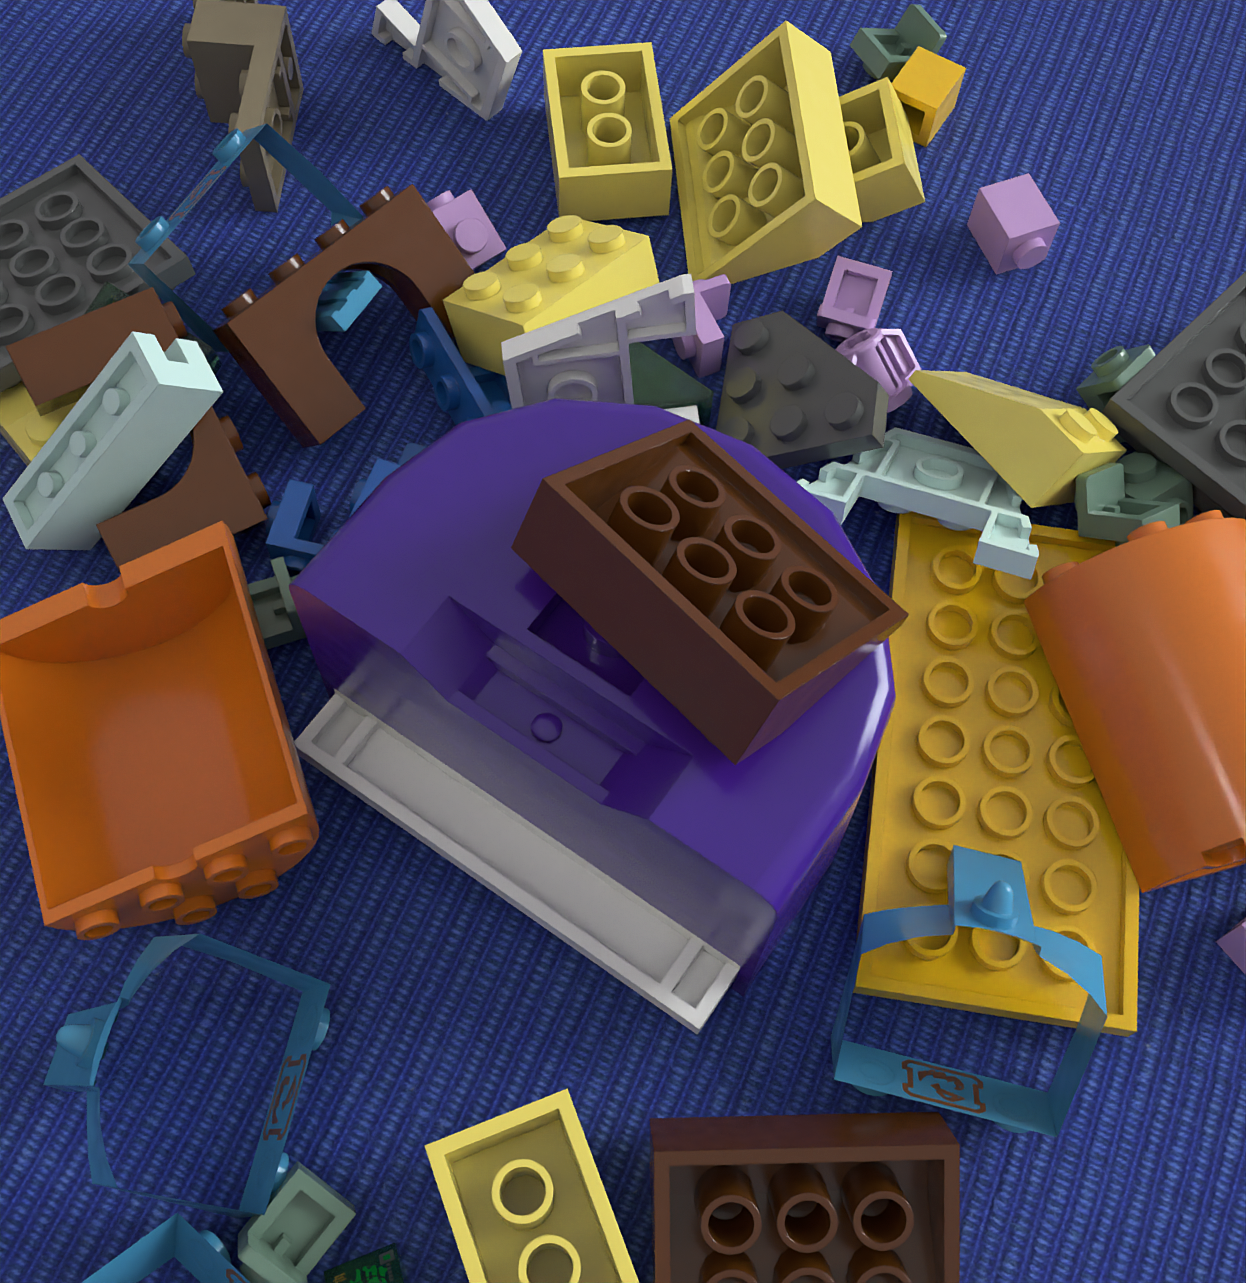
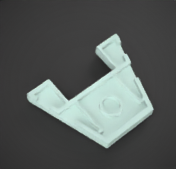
(939, 482)

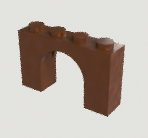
(277, 333)
(61, 367)

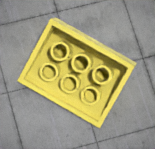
(765, 162)

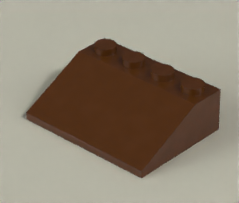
(705, 583)
(805, 1199)

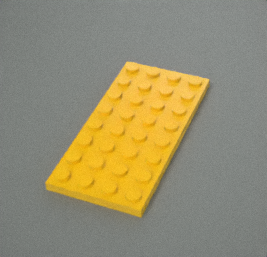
(993, 766)

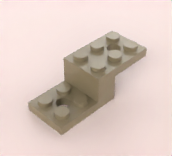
(247, 79)

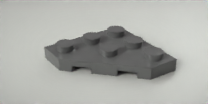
(797, 395)

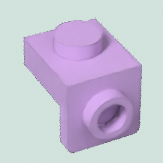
(468, 227)
(852, 298)
(706, 347)

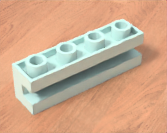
(111, 442)

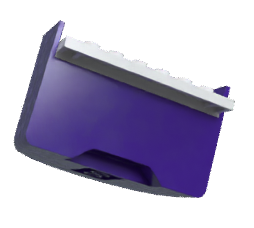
(538, 751)

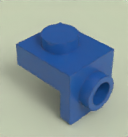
(293, 525)

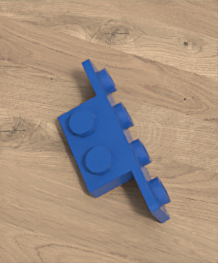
(457, 389)

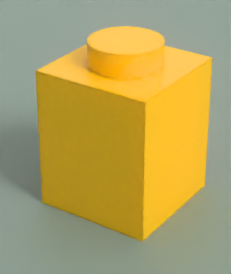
(928, 92)

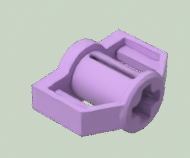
(886, 358)

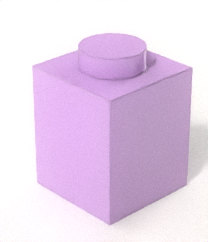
(1013, 224)

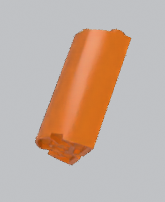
(1157, 688)
(151, 743)

